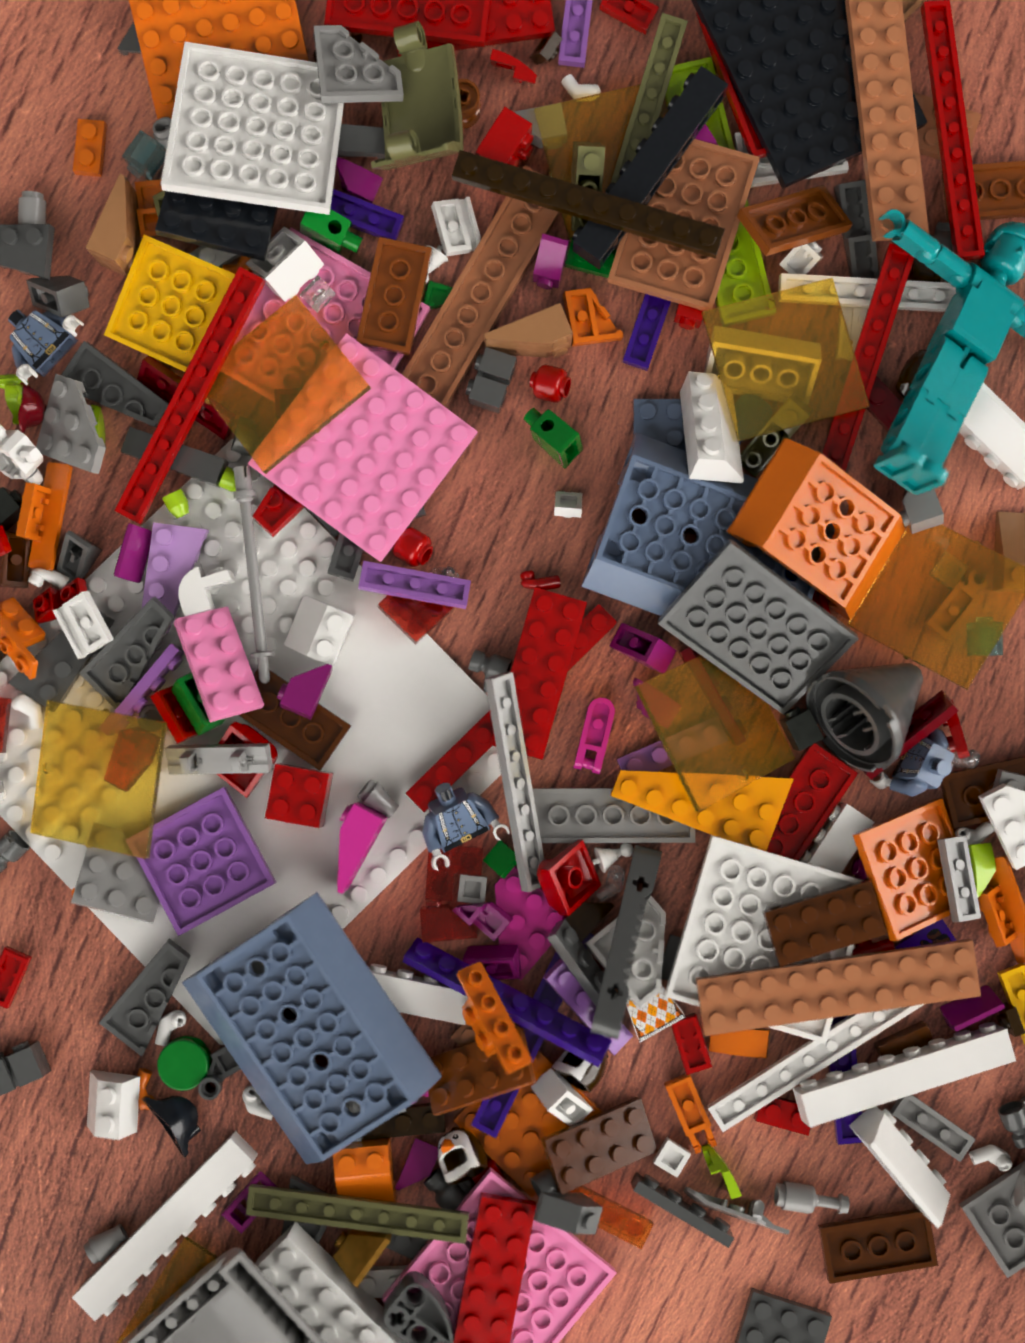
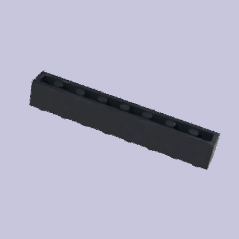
(655, 159)

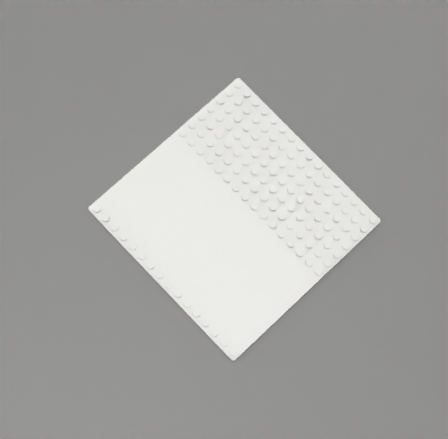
(398, 697)

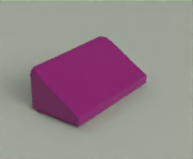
(133, 553)
(498, 960)
(968, 1011)

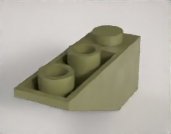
(587, 170)
(762, 449)

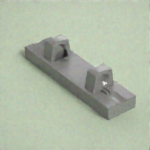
(219, 758)

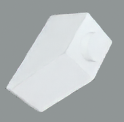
(561, 1098)

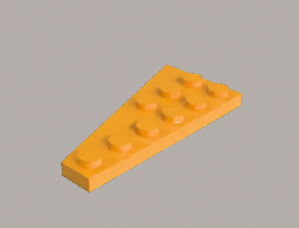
(741, 817)

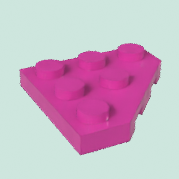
(531, 919)

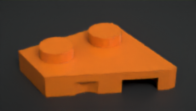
(588, 318)

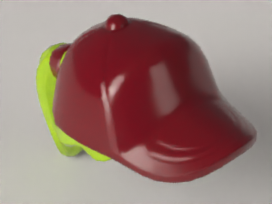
(23, 402)

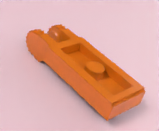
(689, 1109)

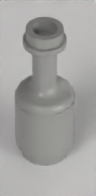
(31, 208)
(803, 1198)

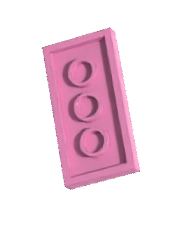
(218, 664)

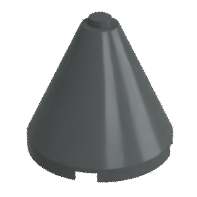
(866, 712)

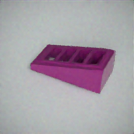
(228, 1212)

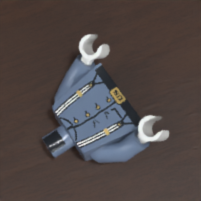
(40, 341)
(920, 767)
(455, 820)

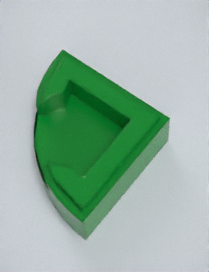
(436, 294)

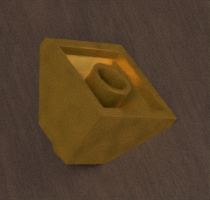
(358, 1252)

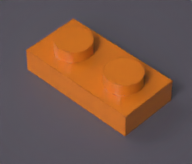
(89, 147)

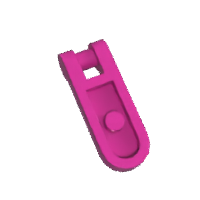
(595, 734)

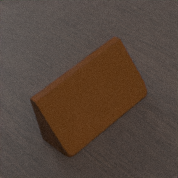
(14, 565)
(915, 1035)

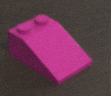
(357, 836)

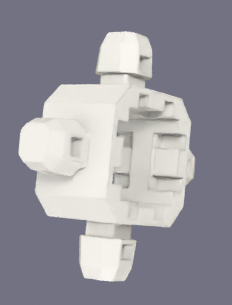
(19, 456)

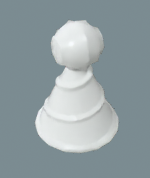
(437, 259)
(607, 857)

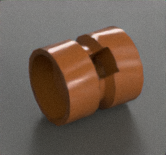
(469, 102)

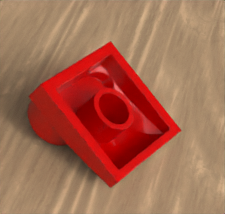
(244, 734)
(568, 878)

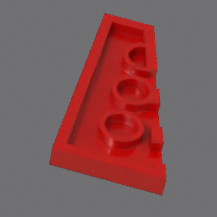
(276, 510)

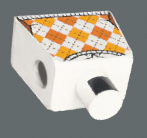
(654, 1016)

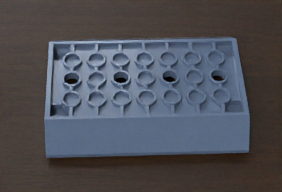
(651, 560)
(338, 1015)

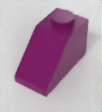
(550, 262)
(643, 648)
(305, 691)

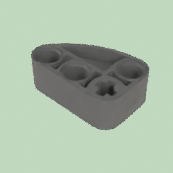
(421, 1308)

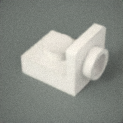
(802, 258)

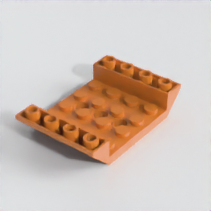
(790, 516)

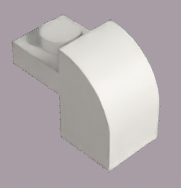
(195, 589)

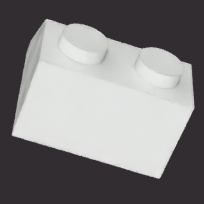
(287, 264)
(318, 630)
(113, 1104)

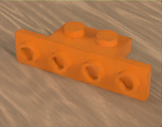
(43, 514)
(17, 633)
(1005, 909)
(491, 1020)

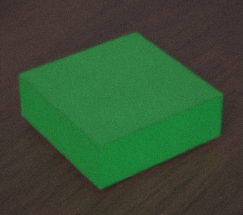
(501, 859)

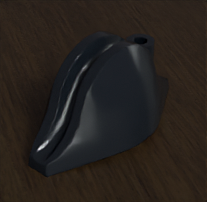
(177, 1117)

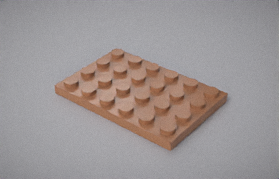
(706, 186)

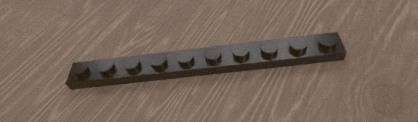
(588, 204)

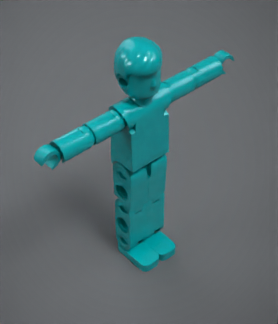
(957, 352)

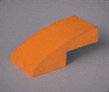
(147, 212)
(742, 1043)

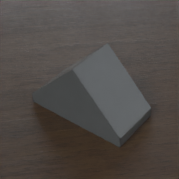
(77, 556)

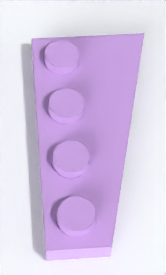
(170, 558)

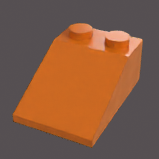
(365, 1170)

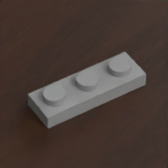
(959, 879)
(933, 1126)

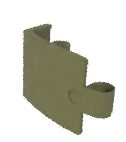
(430, 115)

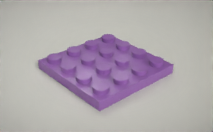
(204, 861)

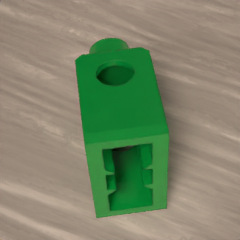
(320, 226)
(554, 436)

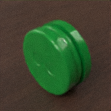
(184, 1063)

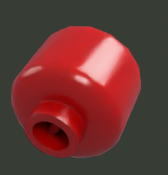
(550, 383)
(413, 547)

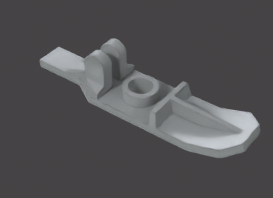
(753, 1216)

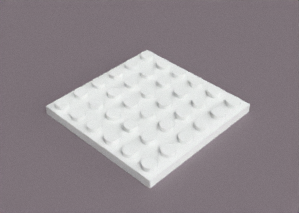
(252, 130)
(727, 923)

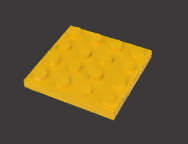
(167, 303)

